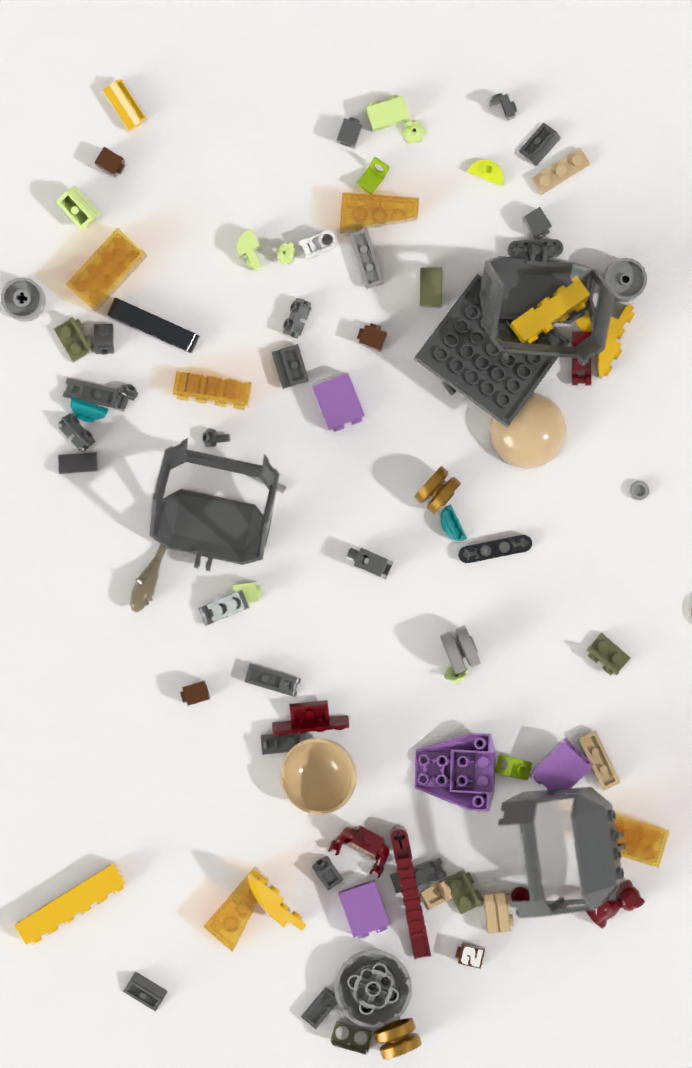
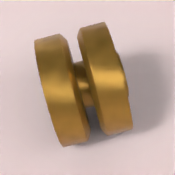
(437, 490)
(397, 1038)

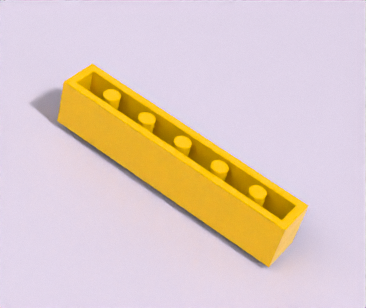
(70, 903)

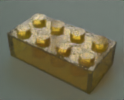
(106, 269)
(642, 840)

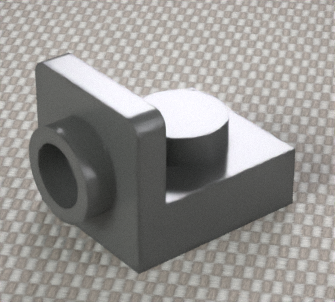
(327, 872)

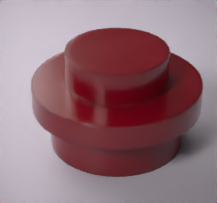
(520, 894)

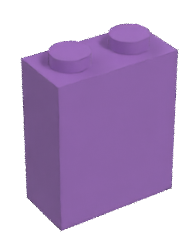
(339, 402)
(562, 767)
(364, 909)

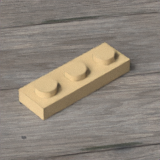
(560, 171)
(601, 763)

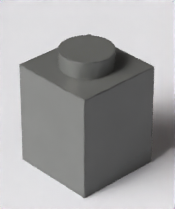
(349, 132)
(537, 223)

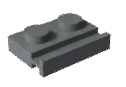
(290, 366)

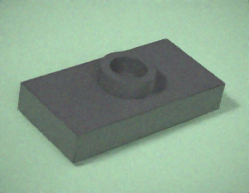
(320, 1008)

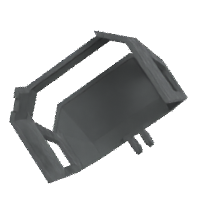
(517, 284)
(209, 523)
(595, 848)

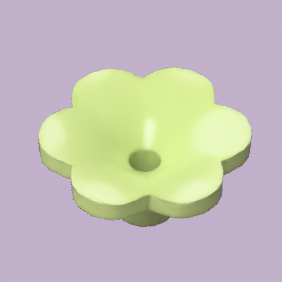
(411, 136)
(286, 252)
(453, 677)

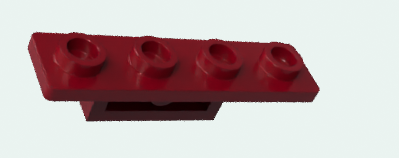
(309, 718)

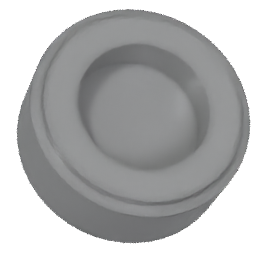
(639, 490)

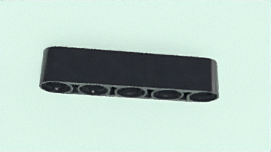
(153, 325)

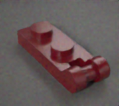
(578, 337)

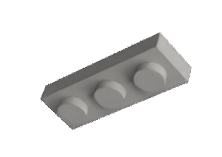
(366, 258)

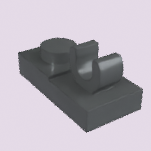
(278, 744)

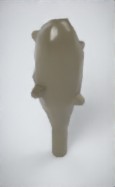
(146, 582)

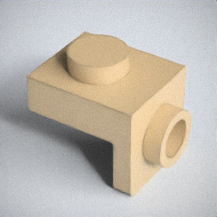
(435, 895)

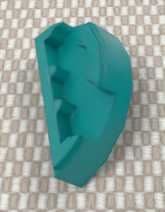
(87, 411)
(451, 524)

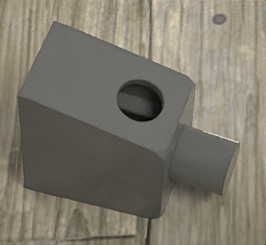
(377, 564)

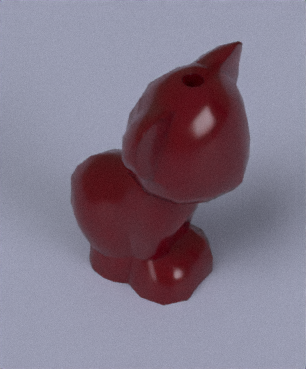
(626, 898)

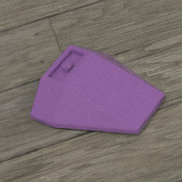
(459, 771)

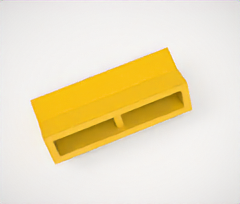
(124, 104)

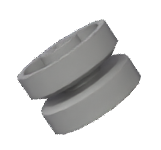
(633, 271)
(12, 296)
(461, 649)

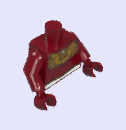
(364, 842)

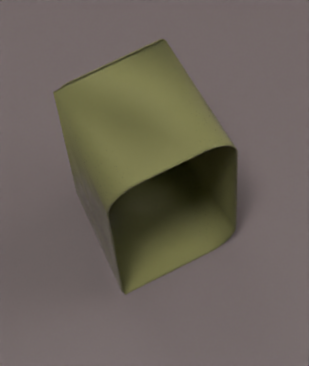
(431, 286)
(353, 1045)

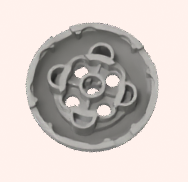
(364, 1009)

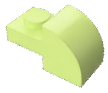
(246, 246)

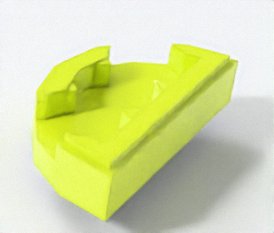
(487, 170)

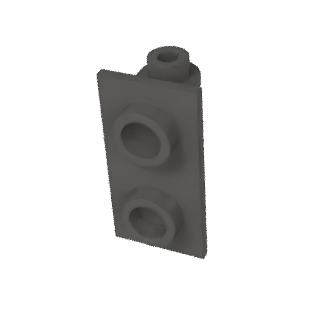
(292, 325)
(71, 425)

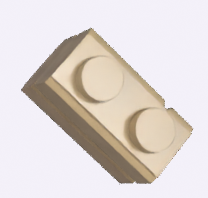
(497, 912)

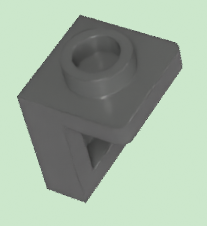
(508, 107)
(103, 339)

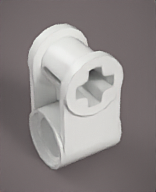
(316, 244)

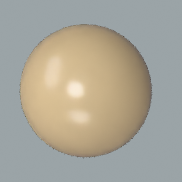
(533, 434)
(318, 776)

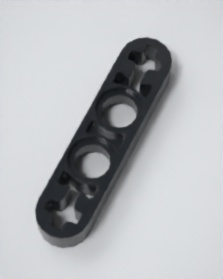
(495, 551)

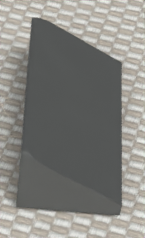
(540, 144)
(77, 463)
(145, 991)

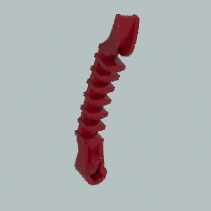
(410, 891)

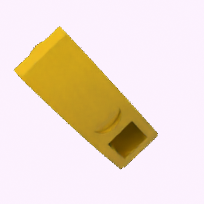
(612, 347)
(273, 903)

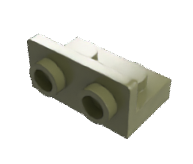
(73, 339)
(608, 654)
(463, 891)

